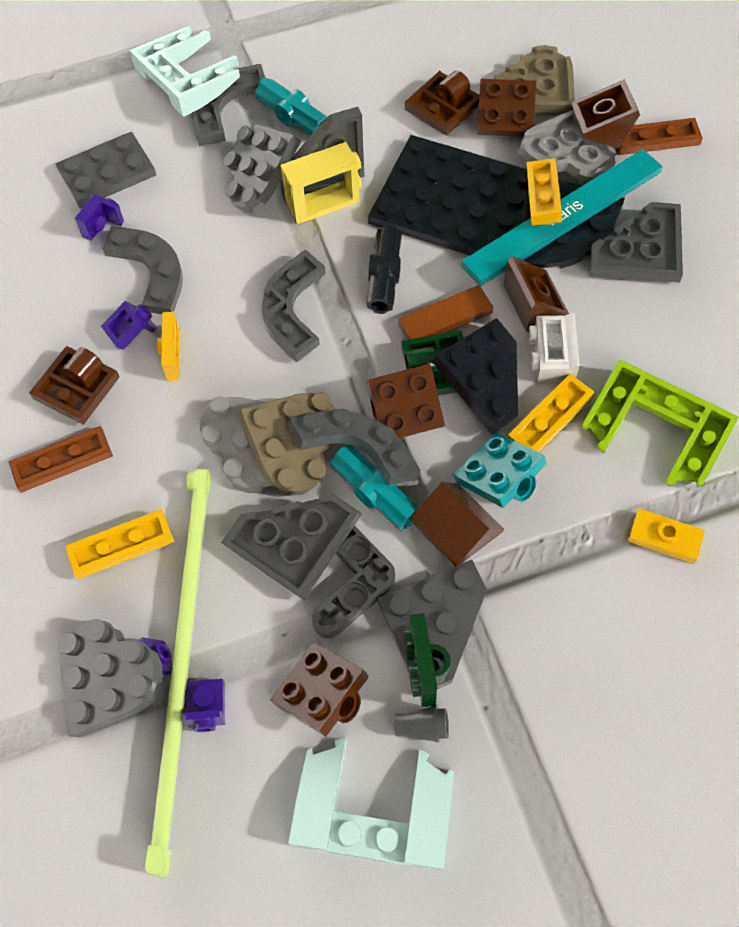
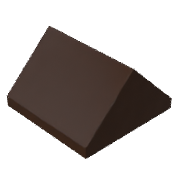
(607, 114)
(531, 292)
(455, 523)

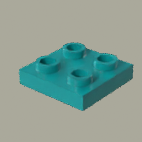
(501, 471)

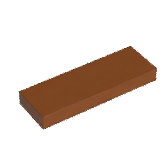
(662, 136)
(447, 314)
(60, 459)

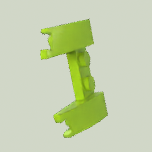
(705, 421)

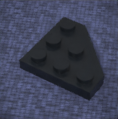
(484, 374)

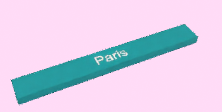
(575, 208)

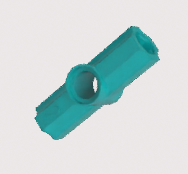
(289, 106)
(372, 488)

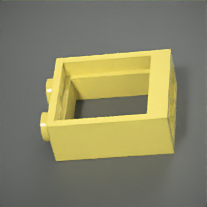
(315, 168)

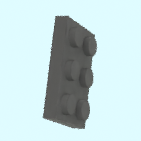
(106, 169)

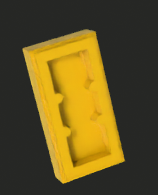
(169, 346)
(666, 536)

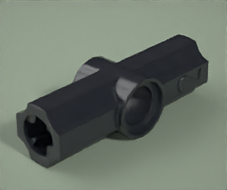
(384, 269)

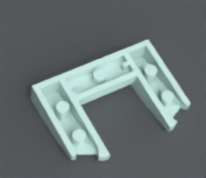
(186, 92)
(410, 844)

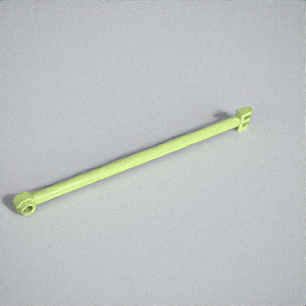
(158, 852)

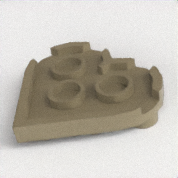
(552, 76)
(275, 447)

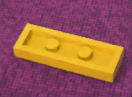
(544, 192)
(552, 414)
(119, 544)

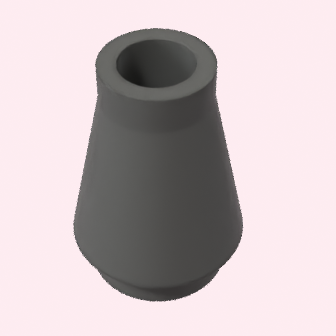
(423, 724)

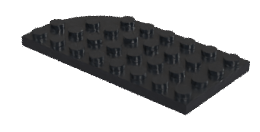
(473, 200)

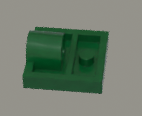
(423, 350)
(422, 673)

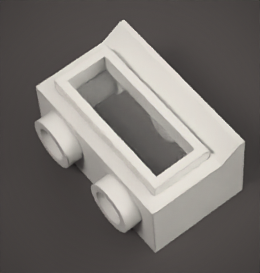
(555, 348)

